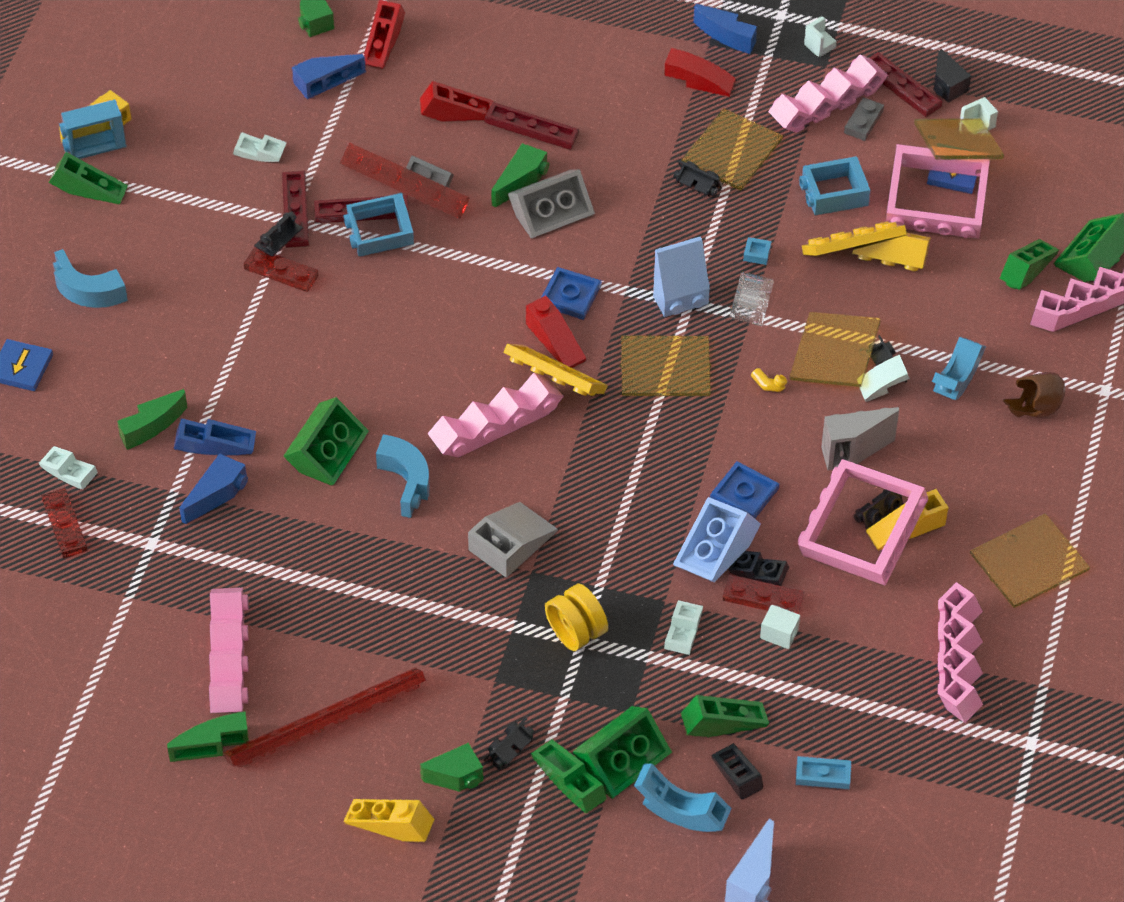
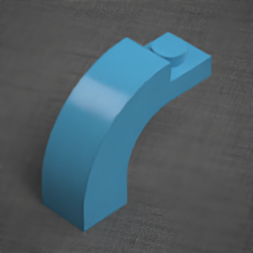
(88, 290)
(960, 369)
(406, 460)
(690, 810)

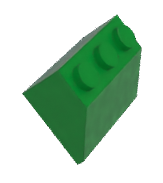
(1095, 246)
(326, 442)
(622, 748)

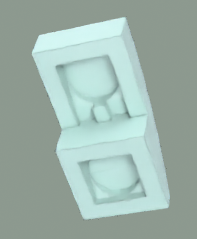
(256, 149)
(883, 376)
(68, 469)
(683, 627)

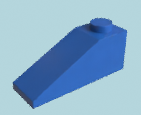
(324, 73)
(215, 487)

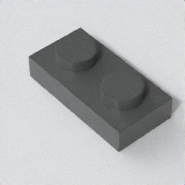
(864, 119)
(430, 171)

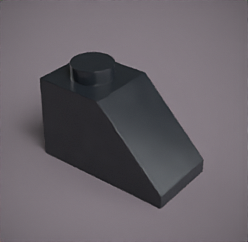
(950, 78)

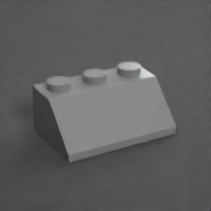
(552, 203)

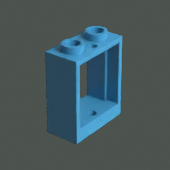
(94, 143)
(840, 200)
(376, 207)

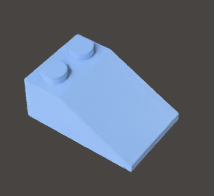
(681, 277)
(716, 540)
(751, 876)

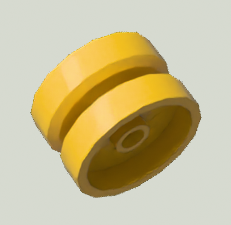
(576, 617)

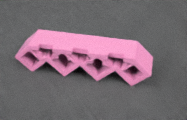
(836, 91)
(1080, 301)
(504, 414)
(957, 643)
(227, 650)

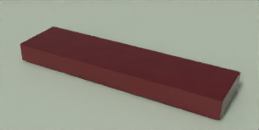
(907, 87)
(531, 126)
(296, 201)
(334, 210)

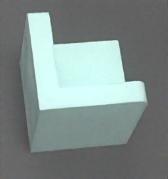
(817, 39)
(982, 110)
(780, 626)

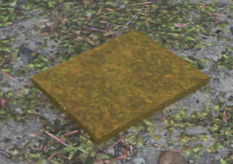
(958, 139)
(733, 148)
(835, 349)
(665, 366)
(1029, 560)

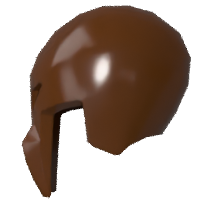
(1041, 393)

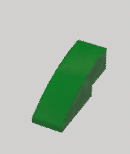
(152, 418)
(209, 738)
(569, 776)

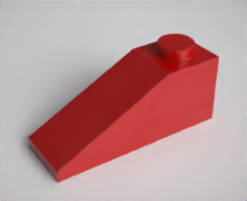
(383, 33)
(452, 104)
(553, 332)

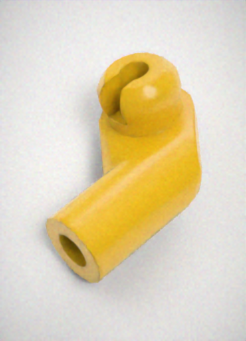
(768, 384)

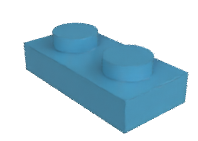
(823, 772)

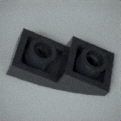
(754, 567)

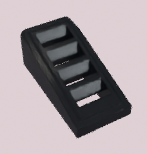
(746, 784)

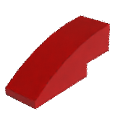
(698, 73)

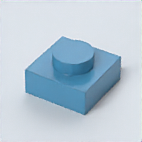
(757, 251)

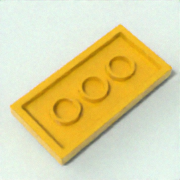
(860, 236)
(561, 373)

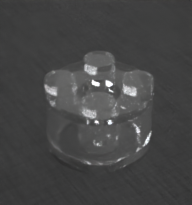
(751, 298)

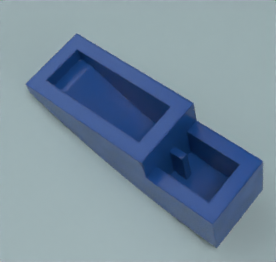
(725, 28)
(213, 438)

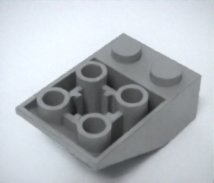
(857, 435)
(509, 537)

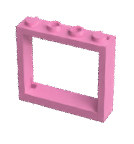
(930, 222)
(897, 540)

